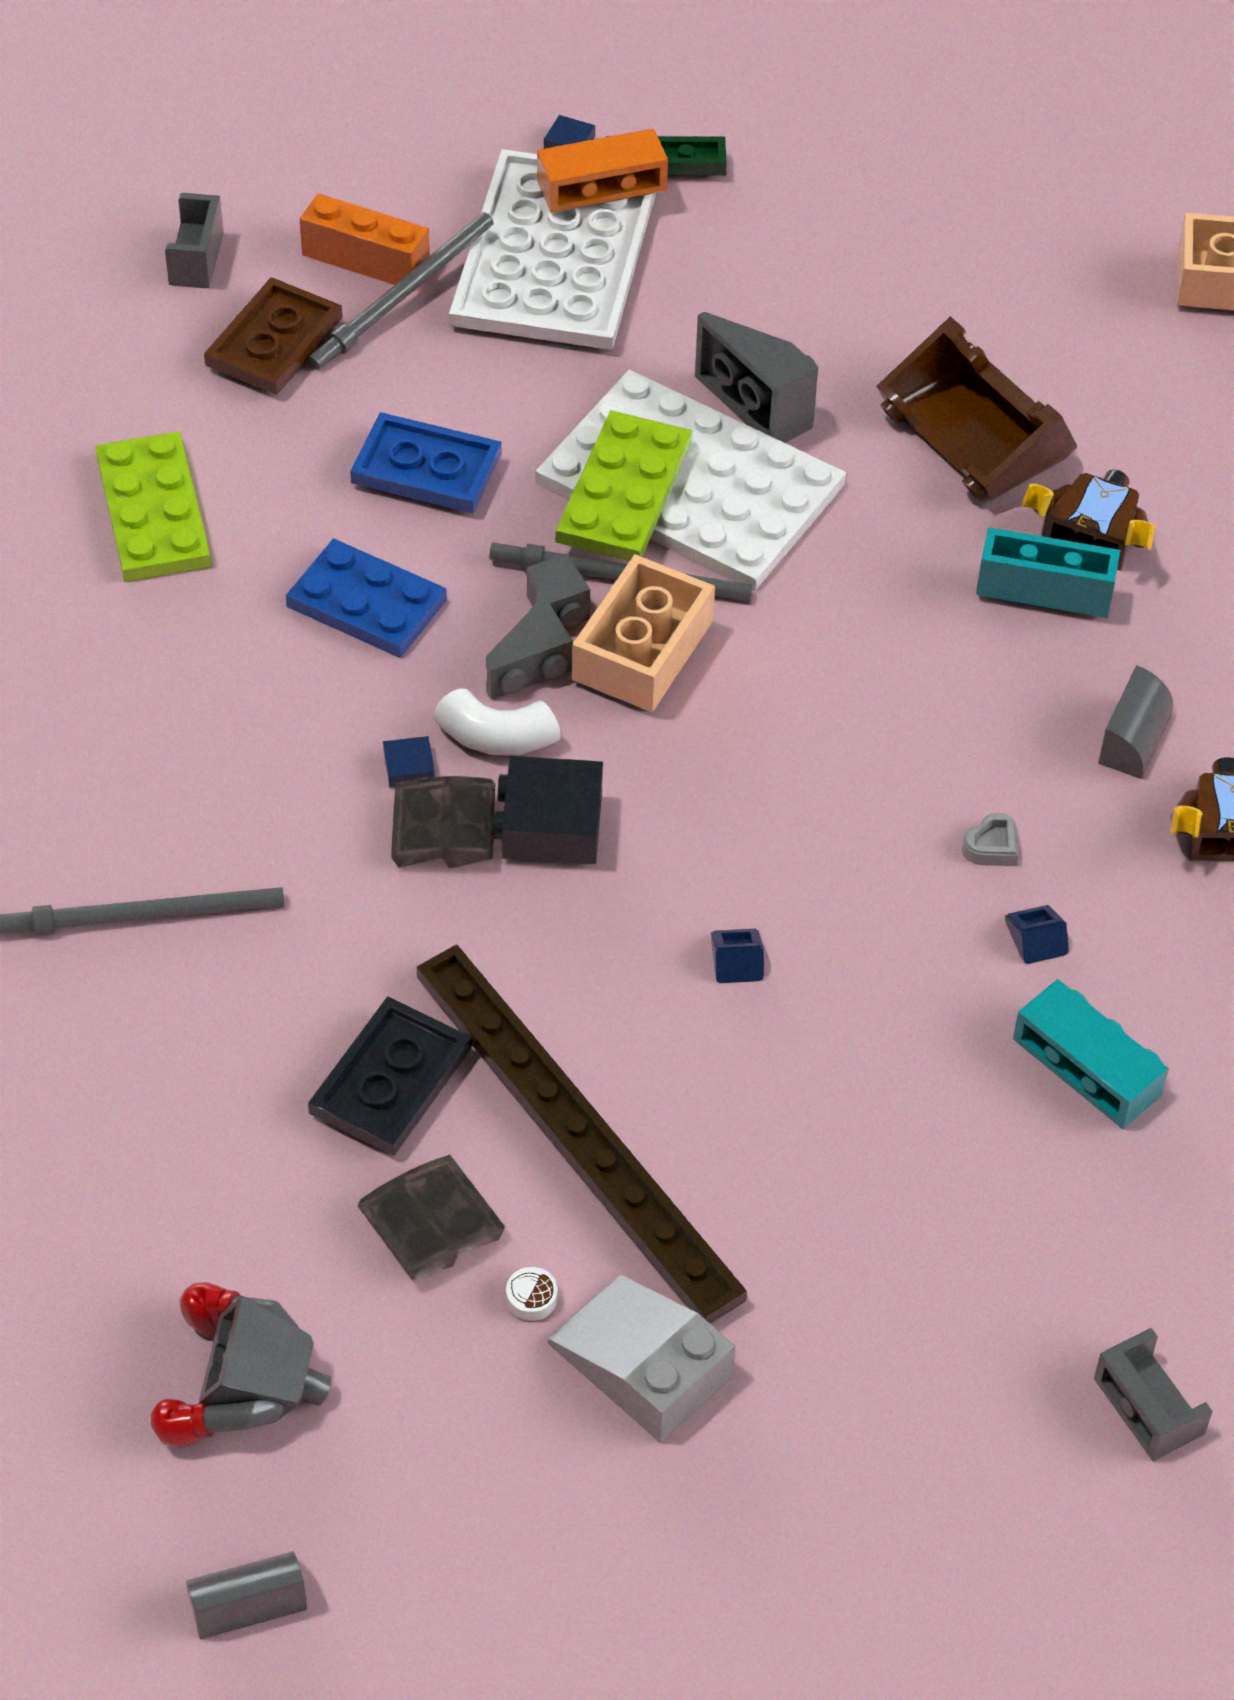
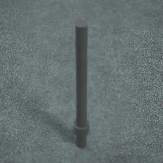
(346, 336)
(603, 569)
(45, 918)

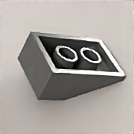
(757, 376)

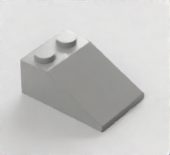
(646, 1354)

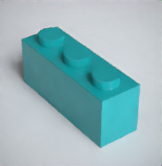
(1047, 572)
(1090, 1053)

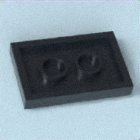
(390, 1075)

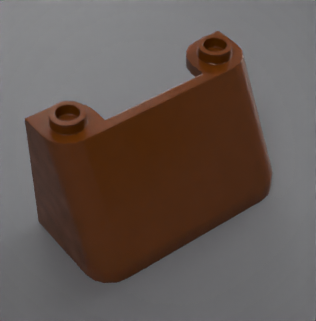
(974, 414)

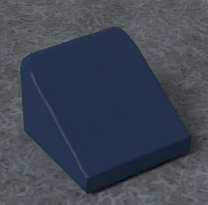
(1038, 933)
(737, 955)

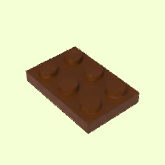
(273, 335)

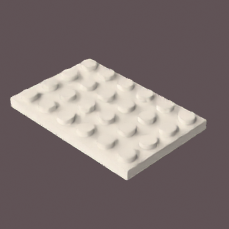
(546, 271)
(736, 494)

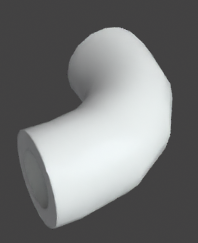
(496, 730)

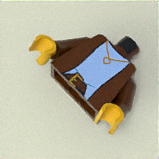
(1094, 512)
(1209, 814)

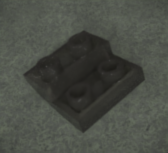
(443, 820)
(431, 1216)

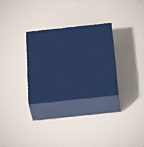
(568, 131)
(408, 759)

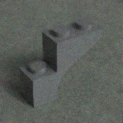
(539, 643)

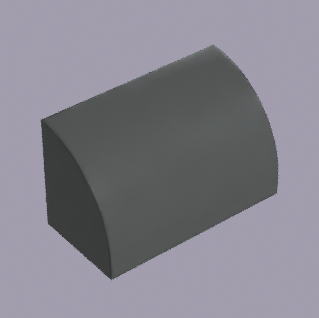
(1136, 724)
(247, 1594)

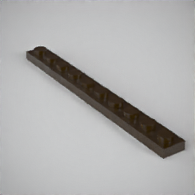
(582, 1136)

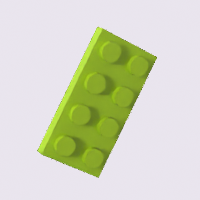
(624, 486)
(152, 506)

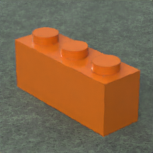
(602, 170)
(362, 239)

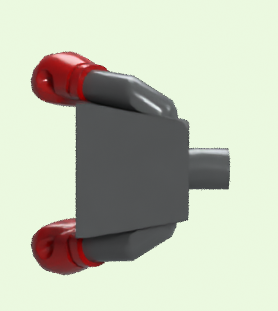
(252, 1371)

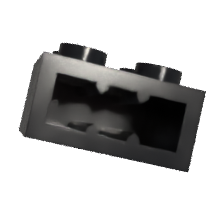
(550, 809)

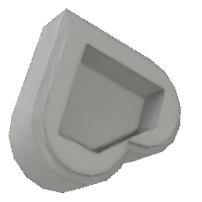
(992, 841)

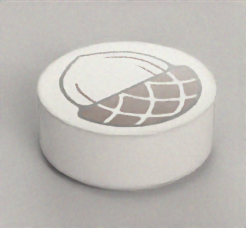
(531, 1293)

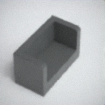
(198, 241)
(1148, 1397)

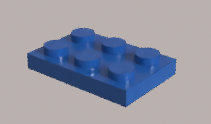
(426, 462)
(366, 597)

